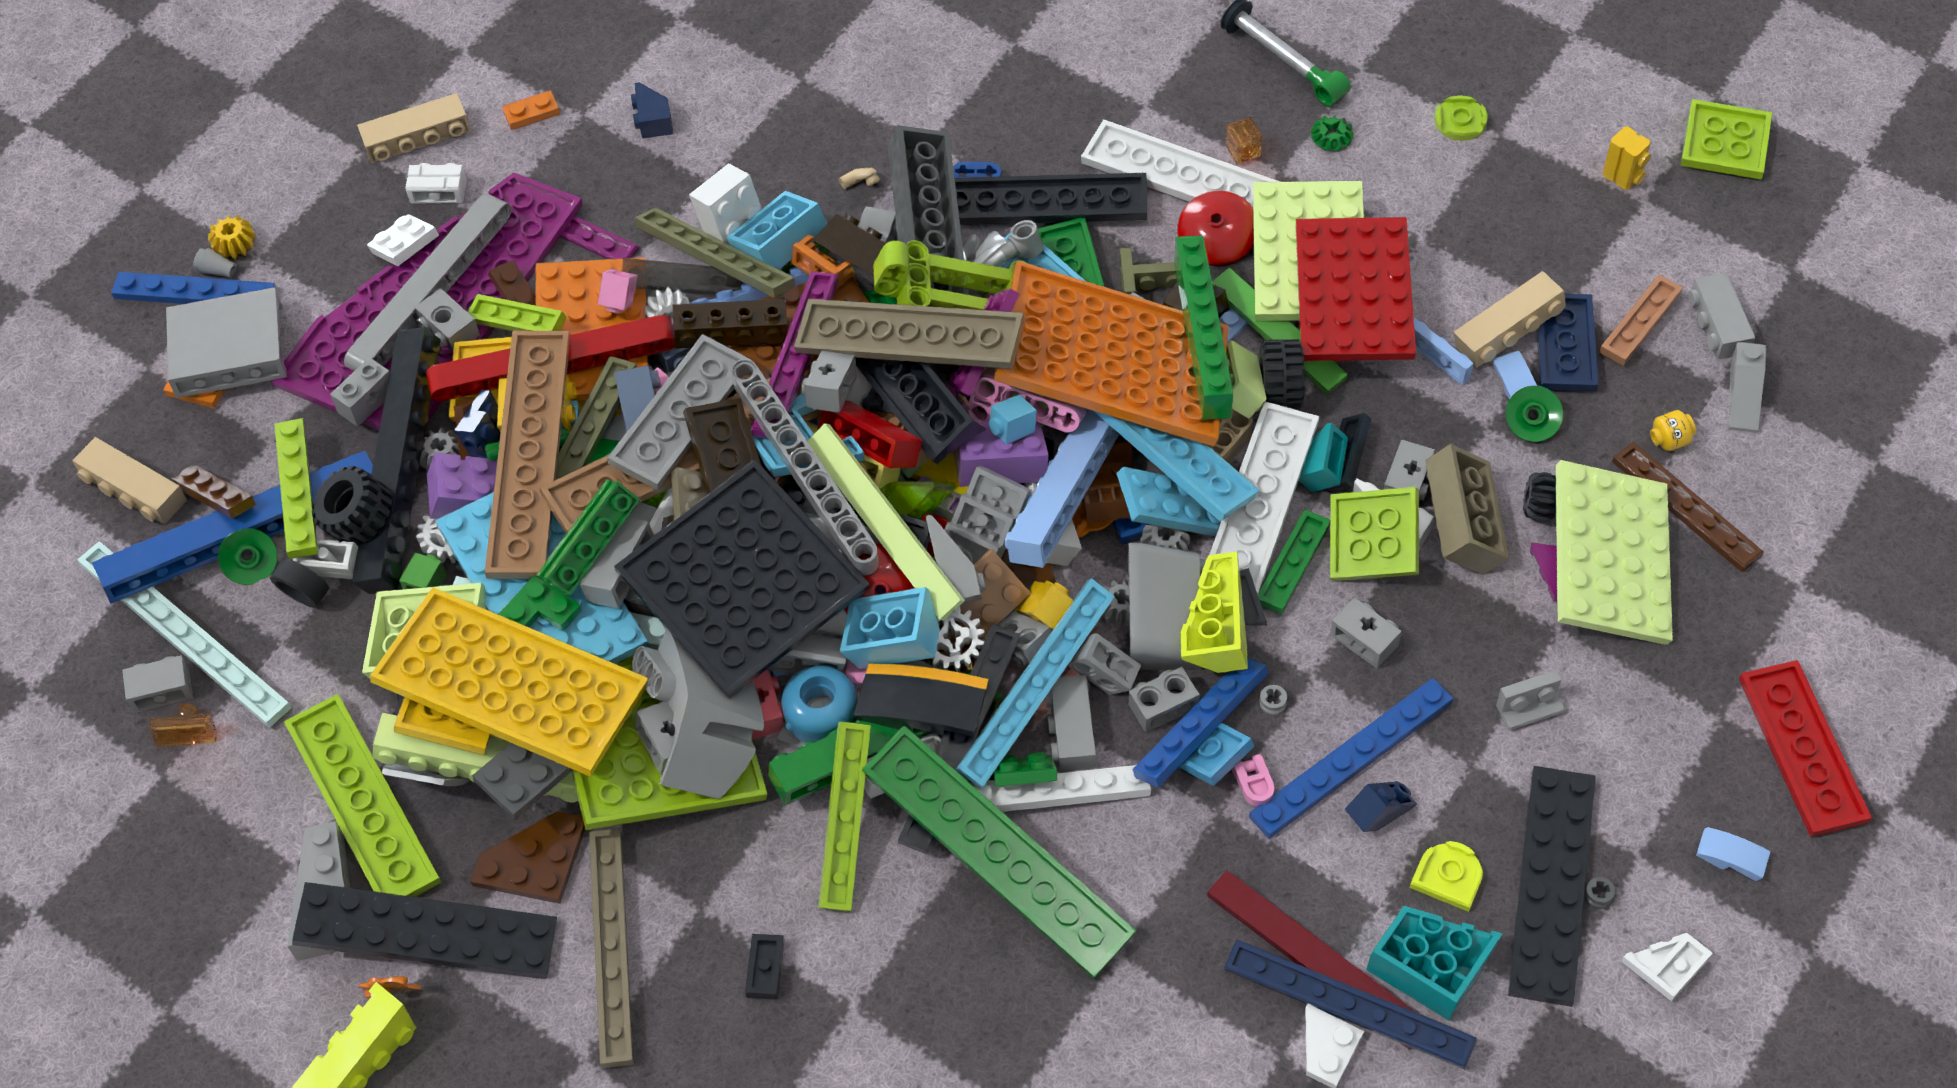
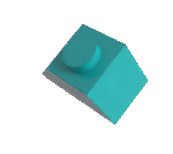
(1325, 459)

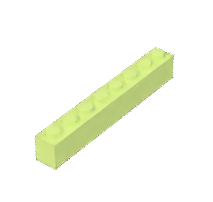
(447, 760)

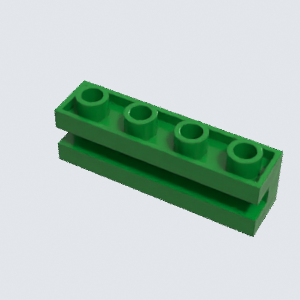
(588, 537)

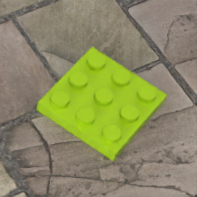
(1726, 139)
(1374, 534)

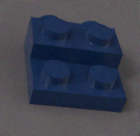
(479, 425)

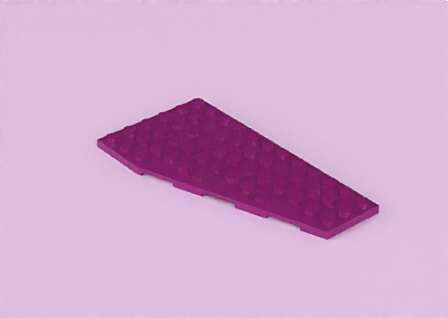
(533, 228)

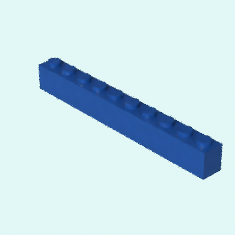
(199, 540)

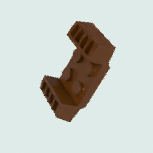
(1104, 496)

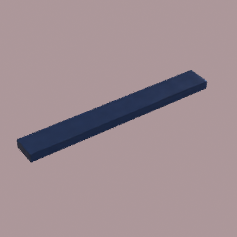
(1351, 1004)

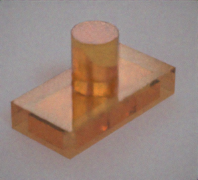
(184, 728)

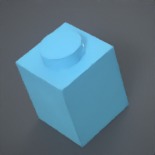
(1012, 419)

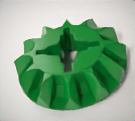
(1332, 141)

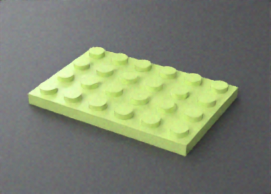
(1275, 256)
(1613, 553)

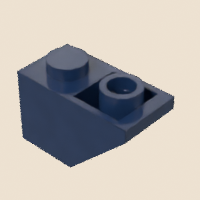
(653, 112)
(1380, 805)

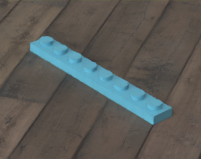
(1034, 683)

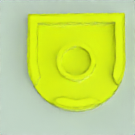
(1449, 874)

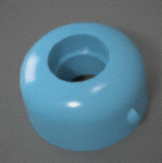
(816, 723)

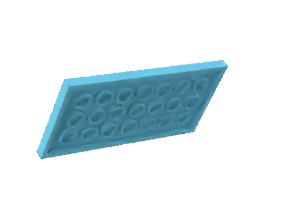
(596, 629)

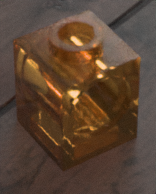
(1243, 140)

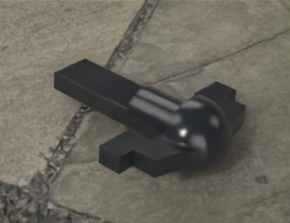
(871, 403)

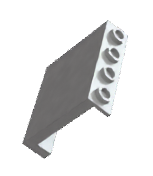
(224, 342)

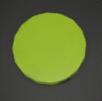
(1461, 118)

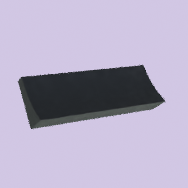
(923, 403)

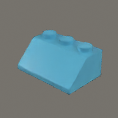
(777, 228)
(891, 628)

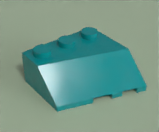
(1432, 958)

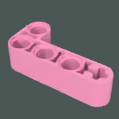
(986, 397)

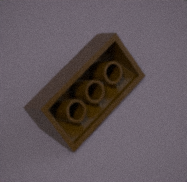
(851, 241)

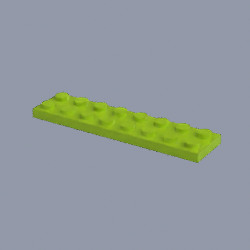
(361, 800)

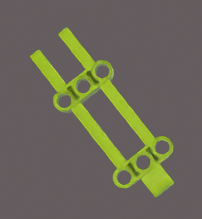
(908, 268)

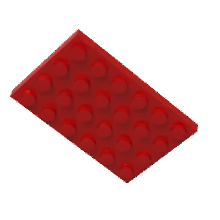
(1354, 289)

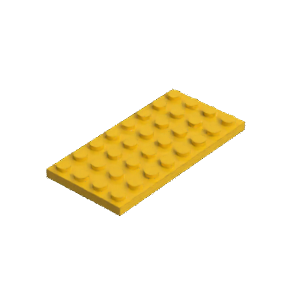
(510, 681)

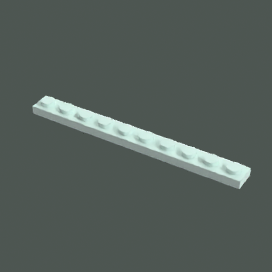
(199, 647)

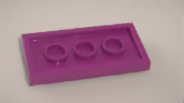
(968, 376)

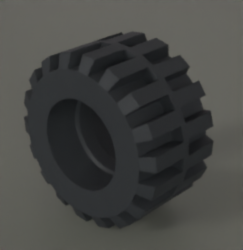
(1283, 372)
(351, 505)

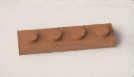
(1641, 320)

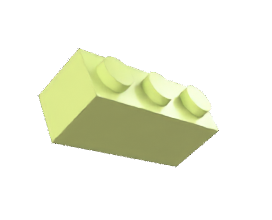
(1245, 380)

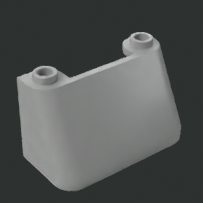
(1159, 602)

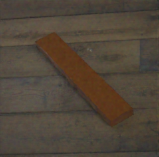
(1691, 509)

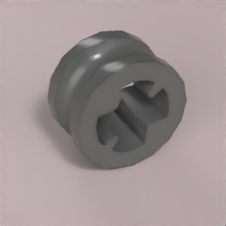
(1606, 885)

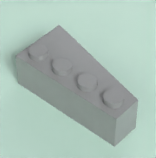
(321, 862)

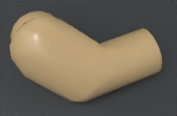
(858, 175)

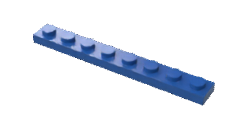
(1351, 758)

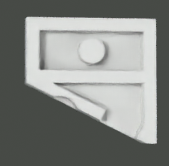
(1669, 964)
(1328, 1045)

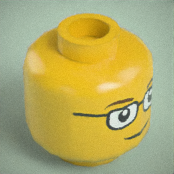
(1673, 430)

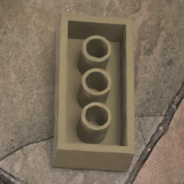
(1466, 509)

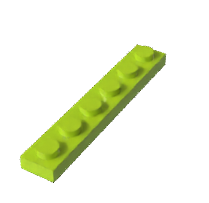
(295, 488)
(844, 817)

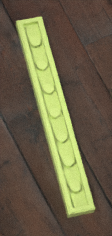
(884, 521)

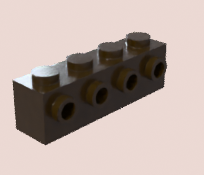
(730, 325)

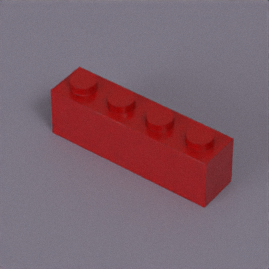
(874, 435)

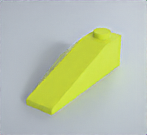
(1216, 622)

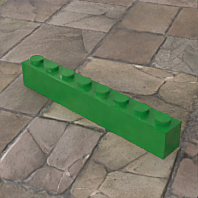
(1203, 328)
(811, 765)

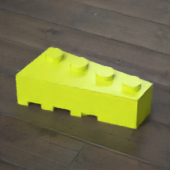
(363, 1045)

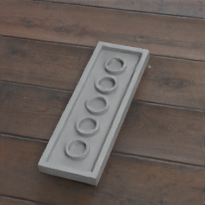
(660, 432)

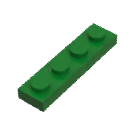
(1293, 561)

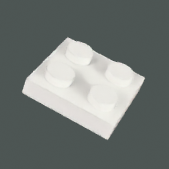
(402, 239)

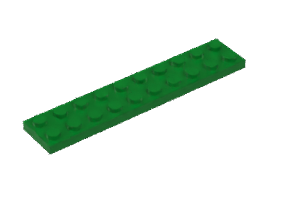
(999, 852)

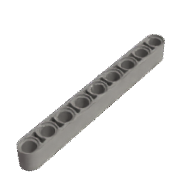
(437, 272)
(808, 477)

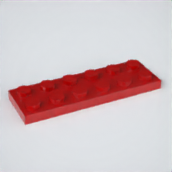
(1804, 748)

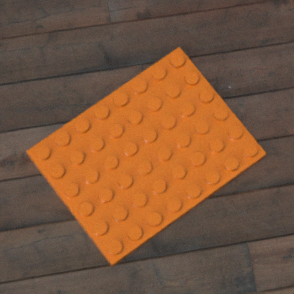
(1106, 353)

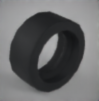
(299, 583)

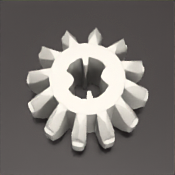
(663, 303)

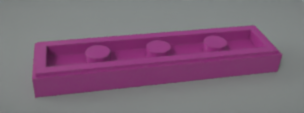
(598, 240)

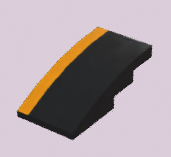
(920, 698)

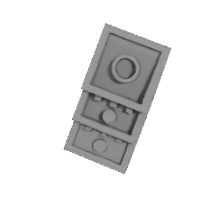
(986, 513)

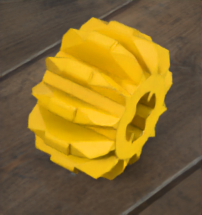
(231, 236)

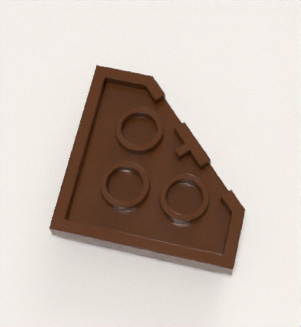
(534, 860)

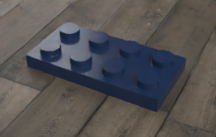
(1569, 347)

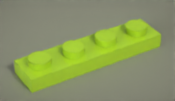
(515, 315)

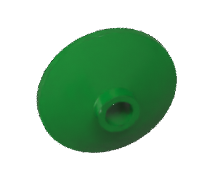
(1546, 406)
(254, 568)

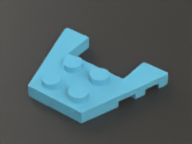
(772, 459)

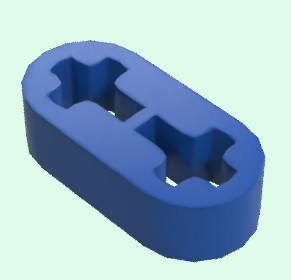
(976, 169)

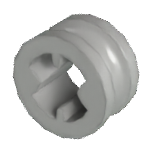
(1275, 690)

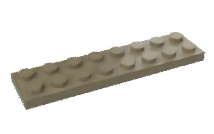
(911, 333)

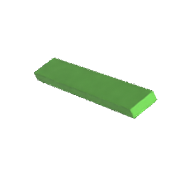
(1241, 299)

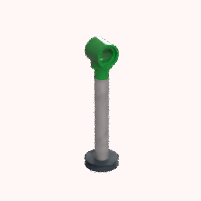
(1327, 85)

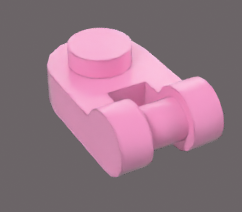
(1256, 788)

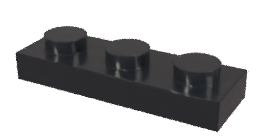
(1356, 430)

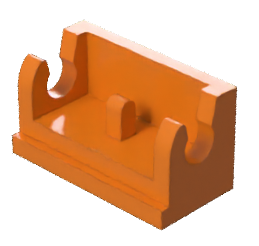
(809, 258)

